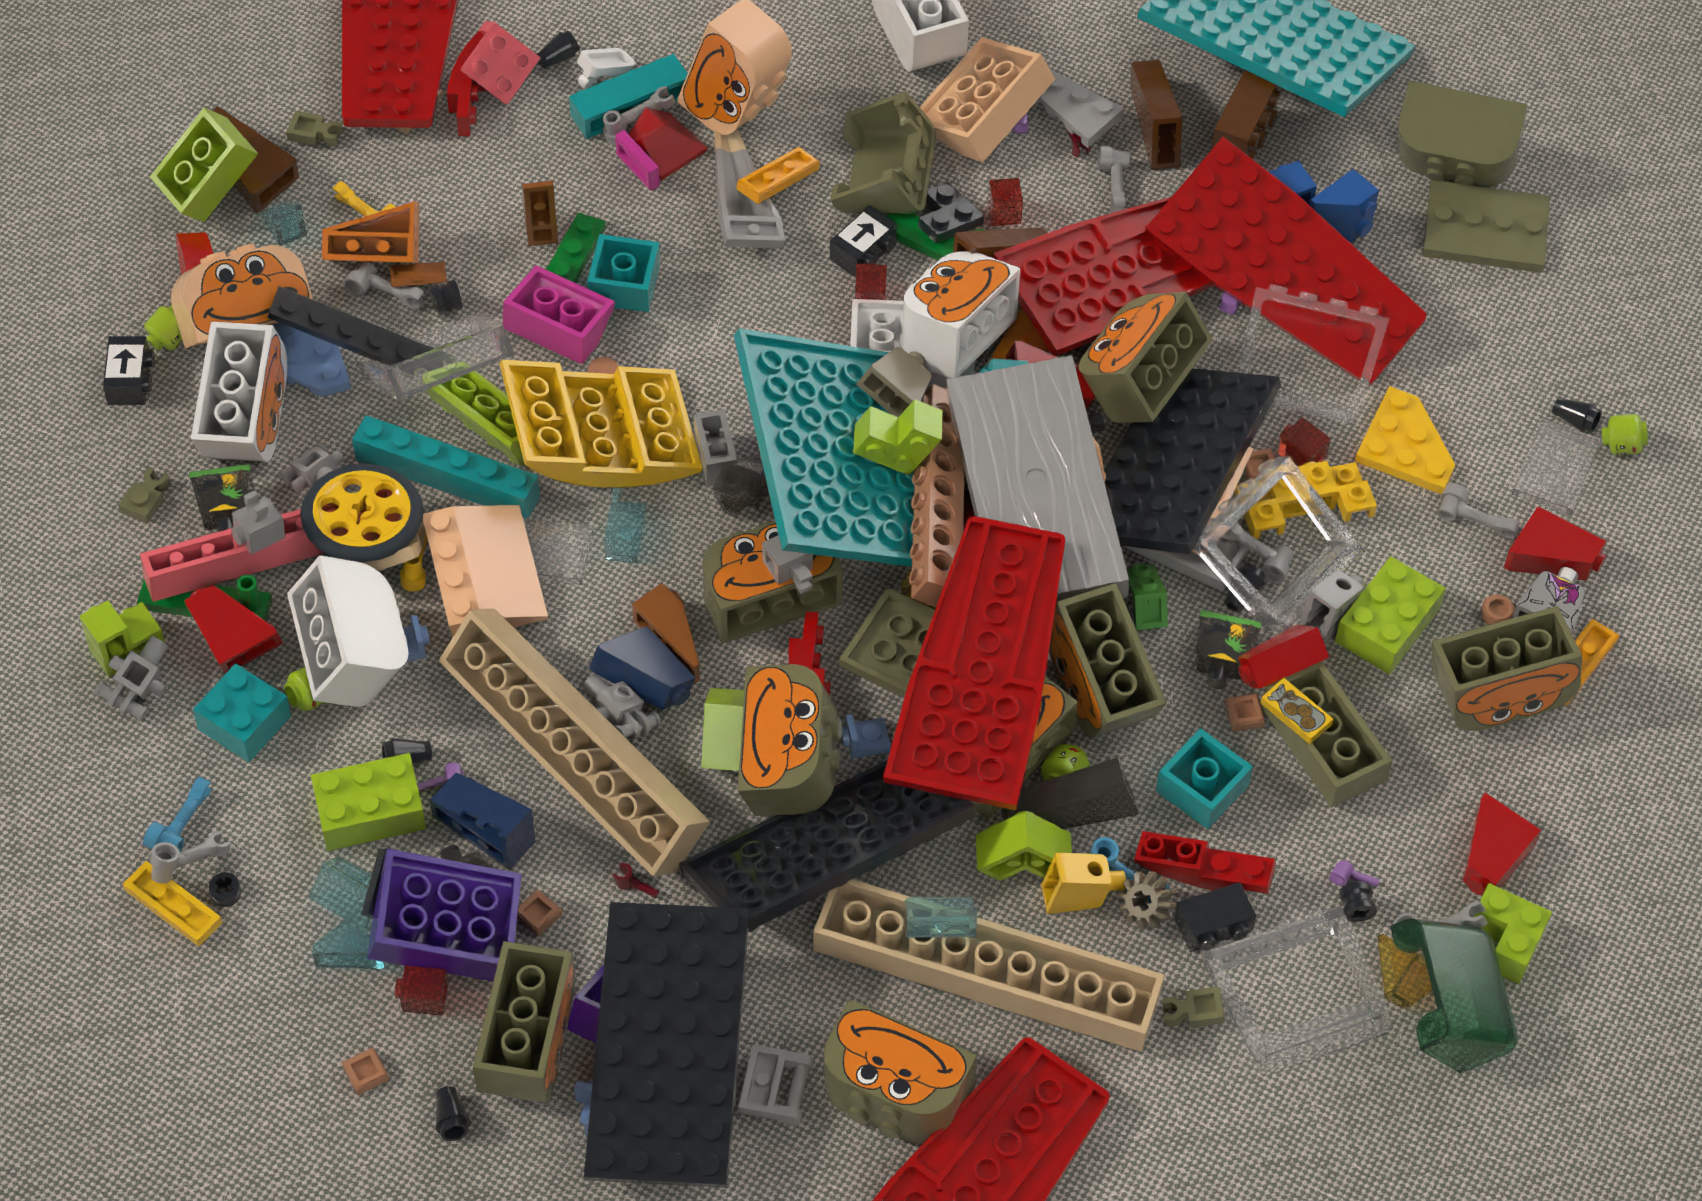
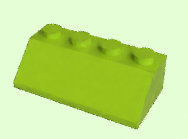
(481, 409)

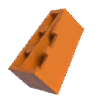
(379, 237)

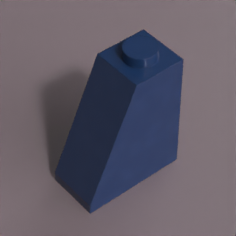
(645, 667)

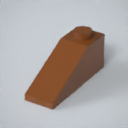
(540, 213)
(666, 617)

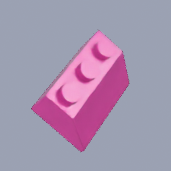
(557, 314)

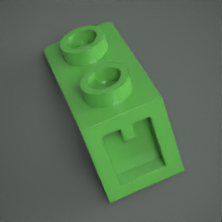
(1148, 597)

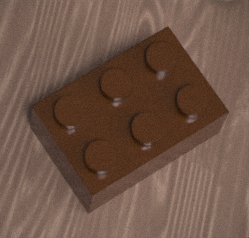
(1248, 114)

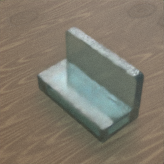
(624, 529)
(342, 889)
(940, 917)

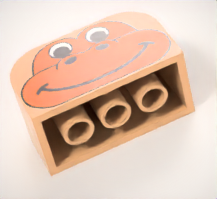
(736, 68)
(234, 289)

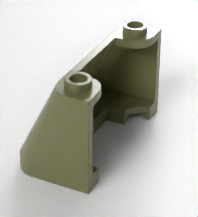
(891, 157)

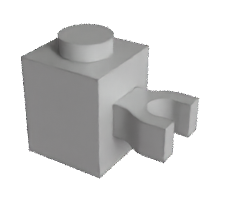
(257, 523)
(787, 564)

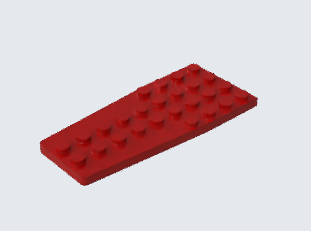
(394, 60)
(1254, 231)
(1090, 270)
(981, 668)
(1007, 1135)

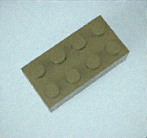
(1347, 754)

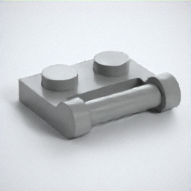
(764, 1081)

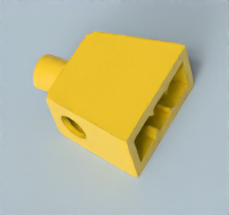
(1079, 882)

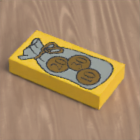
(1296, 711)

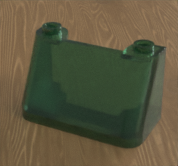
(1470, 995)

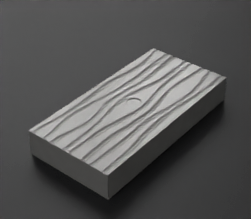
(1038, 466)

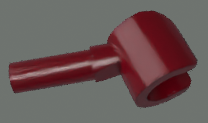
(1076, 140)
(631, 881)

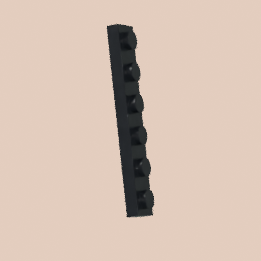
(342, 329)

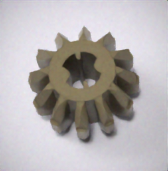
(1153, 911)

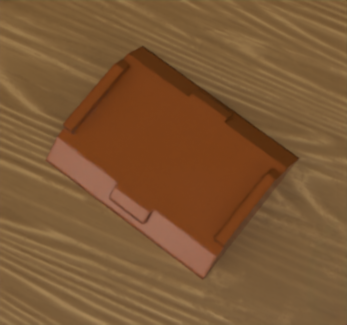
(418, 274)

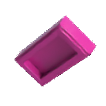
(637, 160)

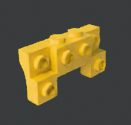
(1333, 484)

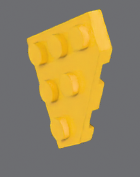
(1406, 443)

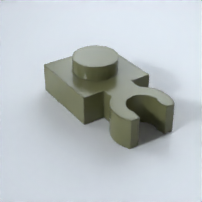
(310, 127)
(144, 500)
(1201, 1008)

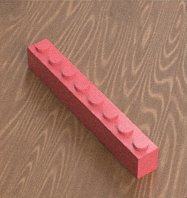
(219, 557)

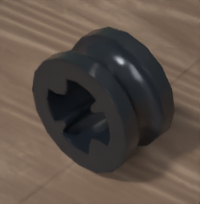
(226, 899)

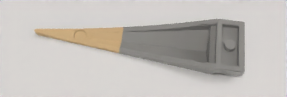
(739, 217)

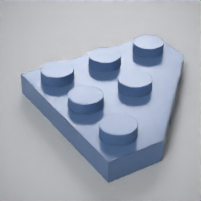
(313, 362)

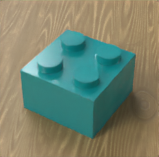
(625, 271)
(242, 712)
(1204, 778)

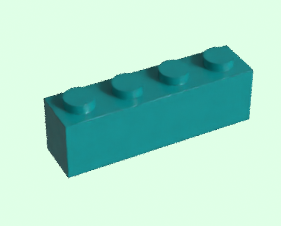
(625, 93)

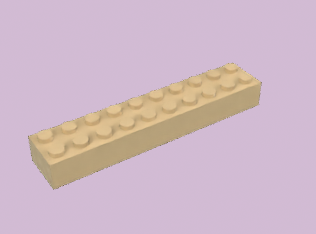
(574, 742)
(994, 968)

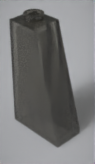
(1080, 797)

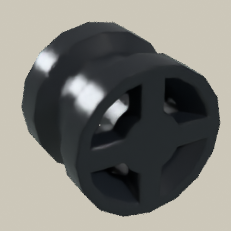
(446, 297)
(1358, 901)

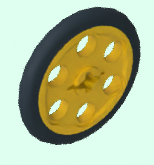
(371, 479)

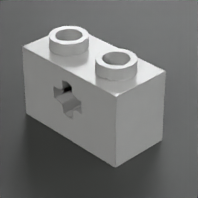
(713, 443)

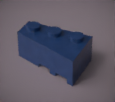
(485, 819)

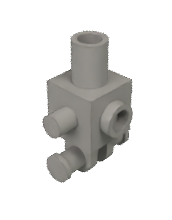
(311, 467)
(138, 676)
(621, 707)

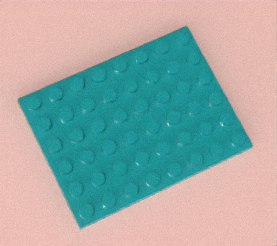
(1292, 43)
(805, 425)

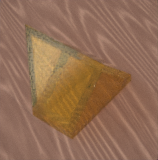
(1403, 974)

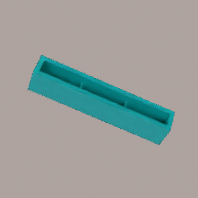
(445, 466)

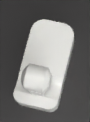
(603, 62)

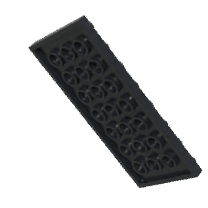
(1179, 465)
(810, 853)
(667, 1045)

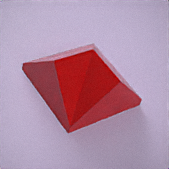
(666, 141)

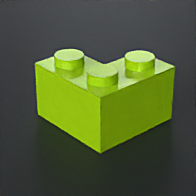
(900, 440)
(117, 634)
(722, 729)
(1020, 845)
(1517, 928)

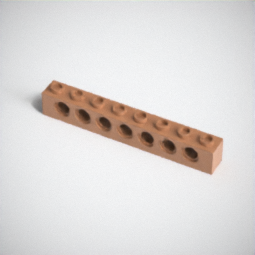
(937, 508)

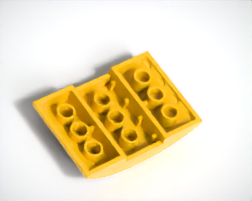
(601, 425)

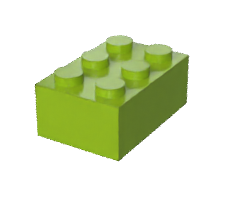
(203, 165)
(1390, 615)
(368, 801)

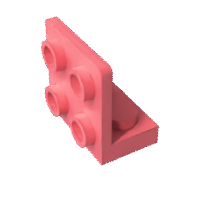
(499, 62)

